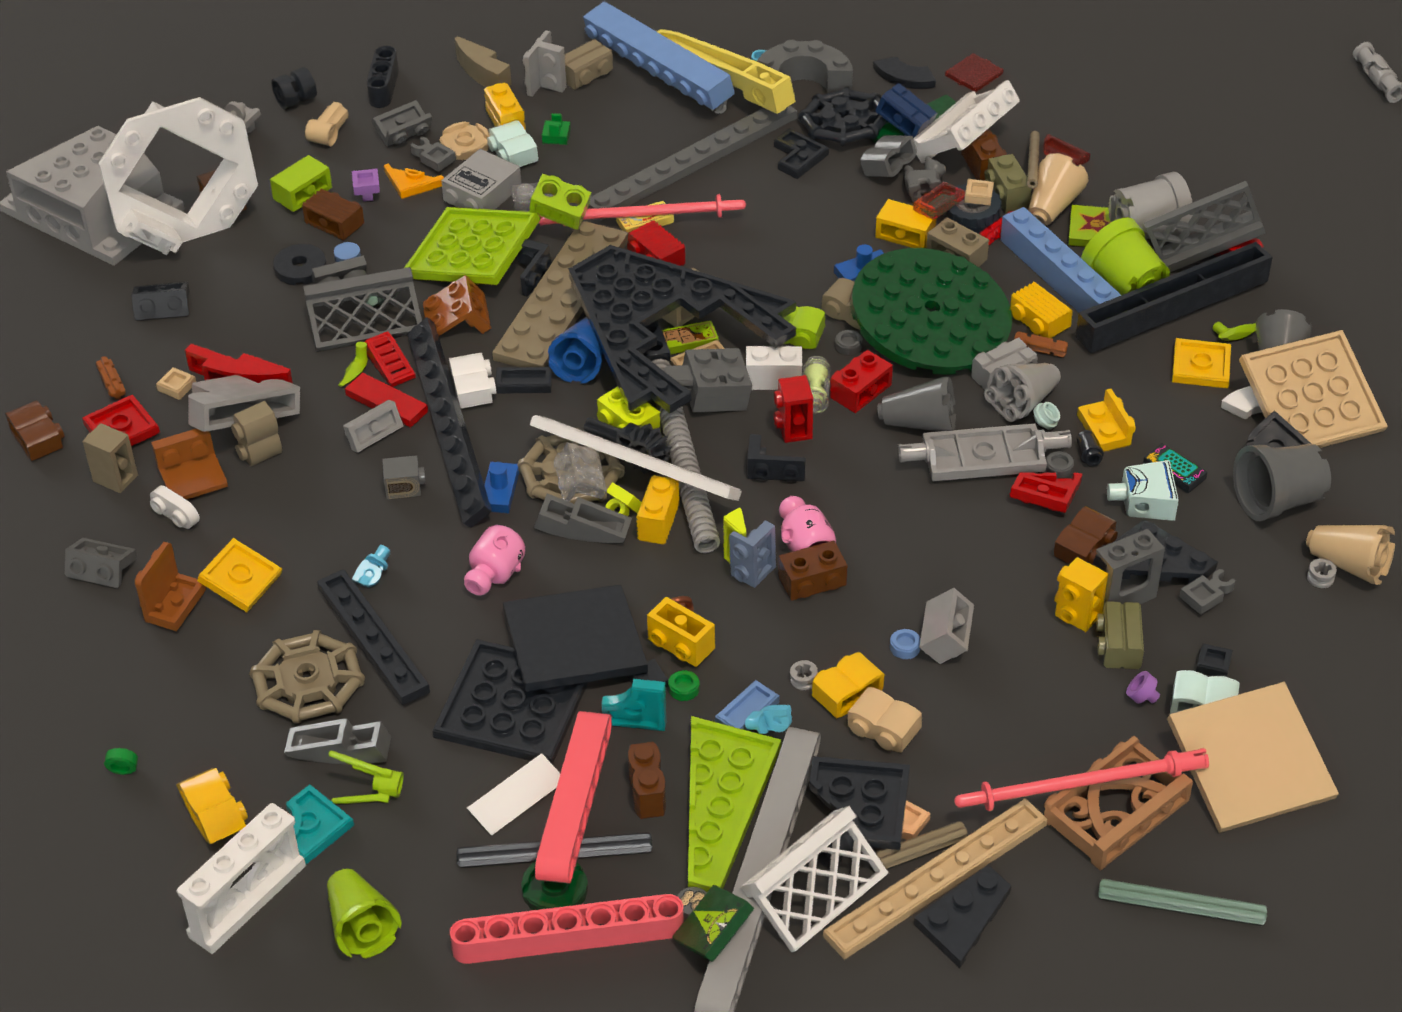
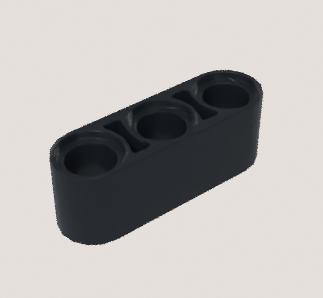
(382, 76)

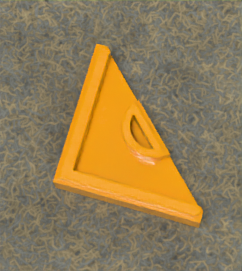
(411, 181)

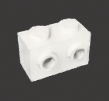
(769, 364)

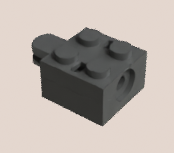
(715, 379)

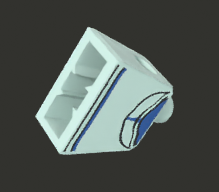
(1147, 491)

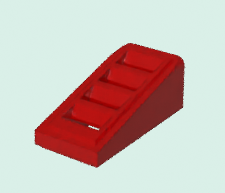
(383, 351)

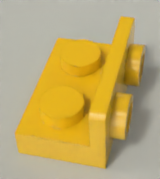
(1108, 422)

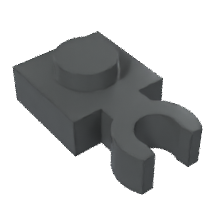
(435, 156)
(1205, 593)

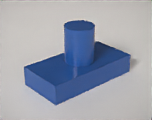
(851, 268)
(501, 485)

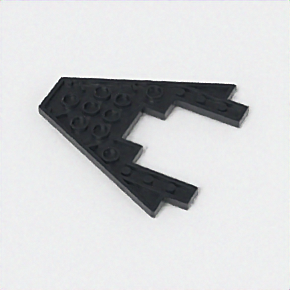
(631, 290)

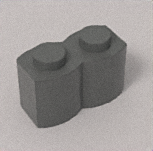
(888, 156)

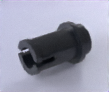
(1091, 452)

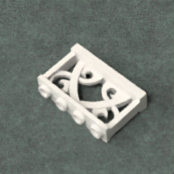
(965, 121)
(218, 911)

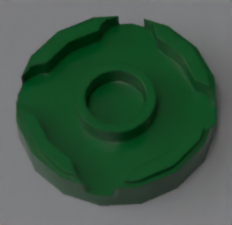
(549, 894)

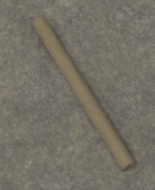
(1033, 160)

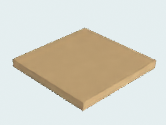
(1315, 389)
(1257, 756)

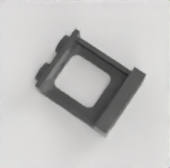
(1119, 557)

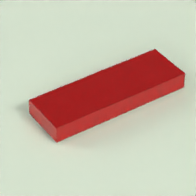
(374, 392)

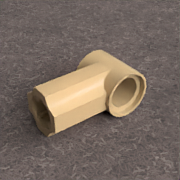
(326, 127)

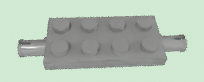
(985, 451)

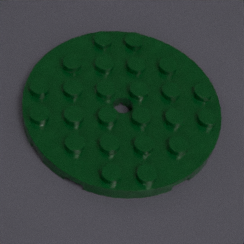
(892, 303)

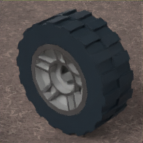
(975, 216)

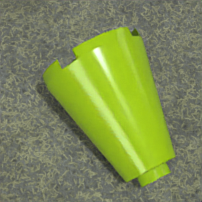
(360, 915)

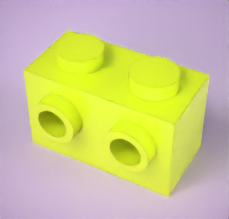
(615, 412)

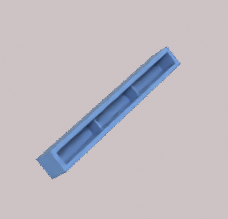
(659, 55)

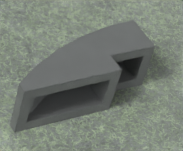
(581, 521)
(363, 742)

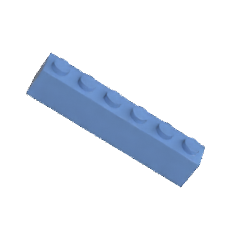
(1054, 261)

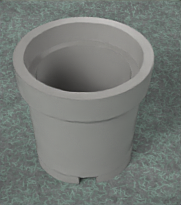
(1151, 200)

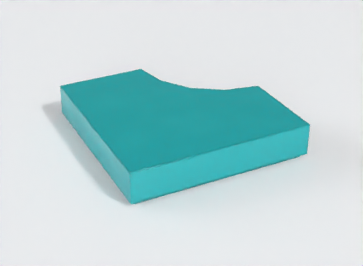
(639, 706)
(316, 822)

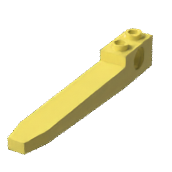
(759, 82)

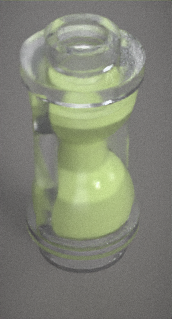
(818, 374)

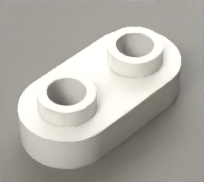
(174, 507)

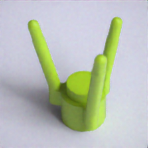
(385, 781)

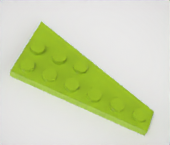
(725, 787)

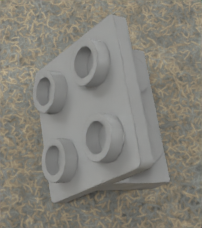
(544, 66)

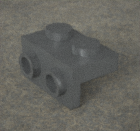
(402, 123)

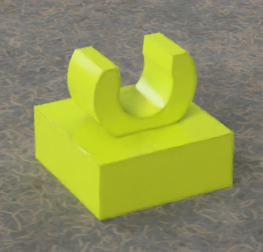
(622, 499)

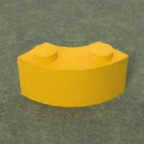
(212, 805)

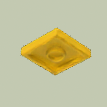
(1201, 363)
(239, 575)

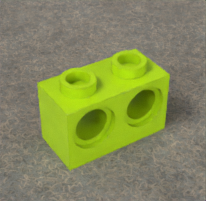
(558, 207)

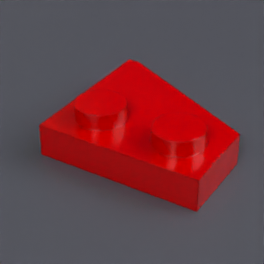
(1046, 489)

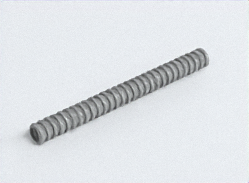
(694, 499)

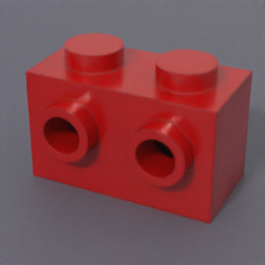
(861, 381)
(794, 409)

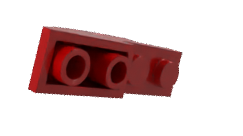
(216, 365)

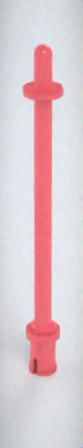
(662, 209)
(1173, 763)

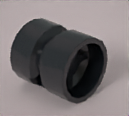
(292, 88)

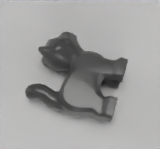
(923, 180)

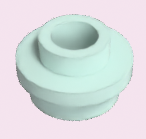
(1046, 415)

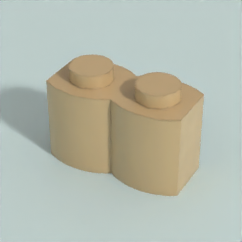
(884, 719)

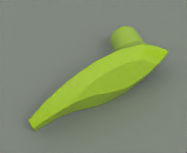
(1235, 333)
(357, 365)

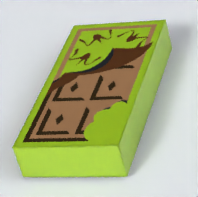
(689, 336)

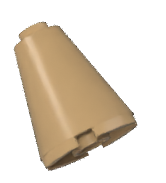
(1057, 187)
(1355, 548)

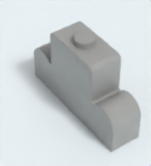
(217, 400)

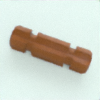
(1043, 344)
(110, 378)

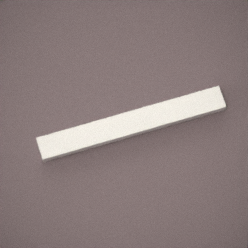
(635, 457)

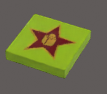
(1085, 223)

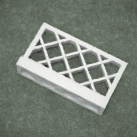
(806, 851)

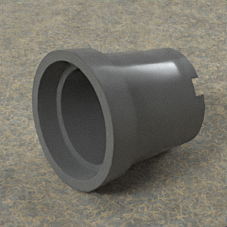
(1279, 478)

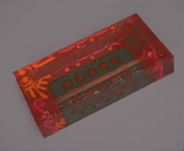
(939, 200)

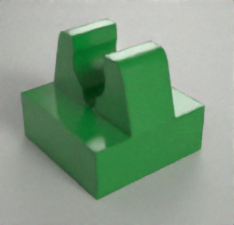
(556, 130)

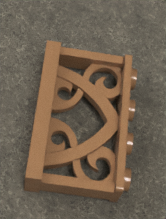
(1132, 827)

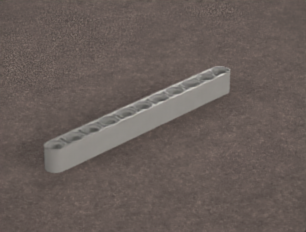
(769, 839)

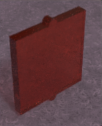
(974, 72)

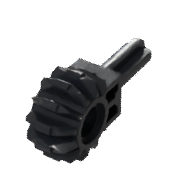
(636, 437)

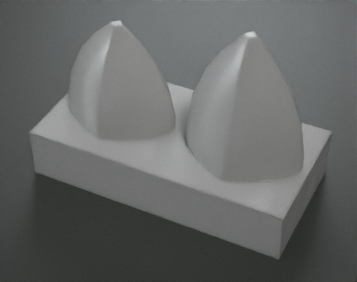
(373, 426)

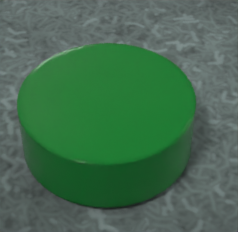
(683, 685)
(121, 761)

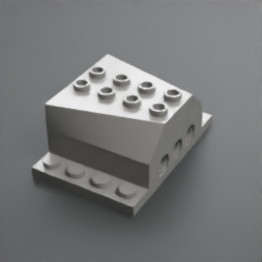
(68, 199)

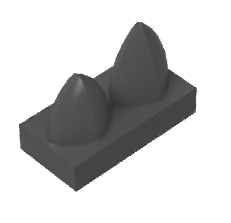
(340, 270)

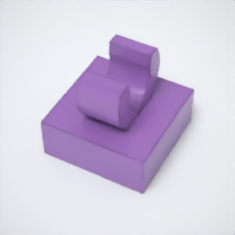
(366, 183)

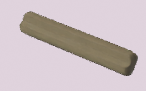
(923, 844)

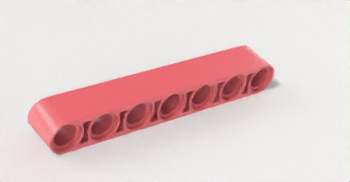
(573, 798)
(552, 931)

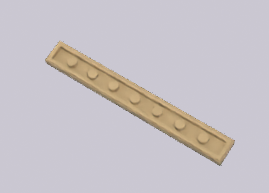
(934, 879)

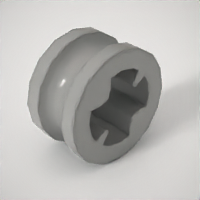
(1325, 566)
(803, 667)

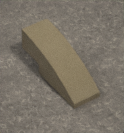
(481, 63)

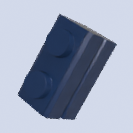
(905, 111)

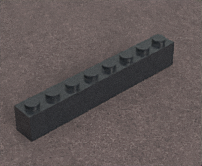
(1173, 297)

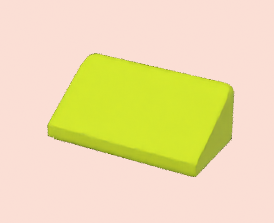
(732, 522)

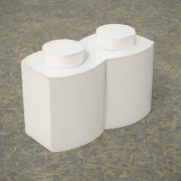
(471, 380)

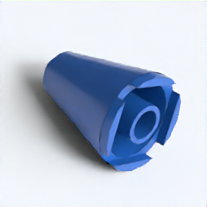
(576, 353)

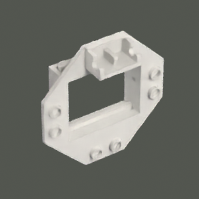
(219, 202)

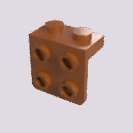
(165, 593)

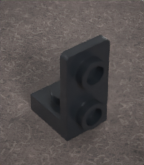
(537, 259)
(773, 467)

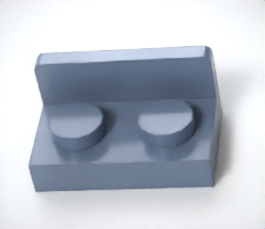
(753, 555)

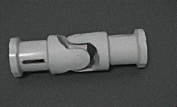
(1378, 71)

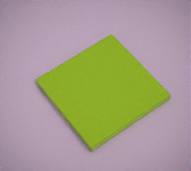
(472, 244)

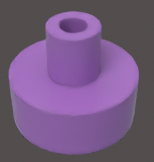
(1143, 688)

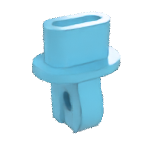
(371, 568)
(769, 718)

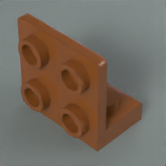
(457, 303)
(189, 463)

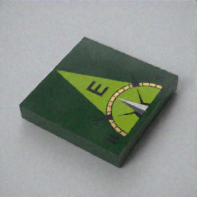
(713, 923)

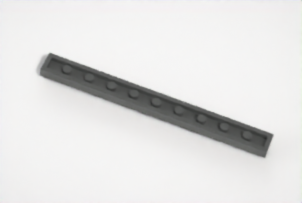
(691, 158)

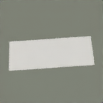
(515, 794)

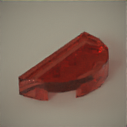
(1054, 146)

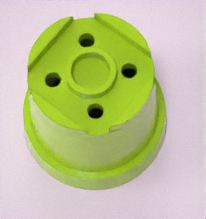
(1124, 256)

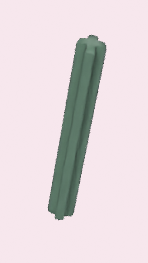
(1182, 901)

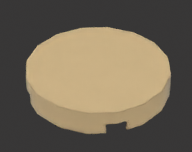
(465, 139)

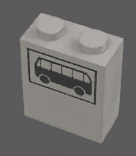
(481, 182)

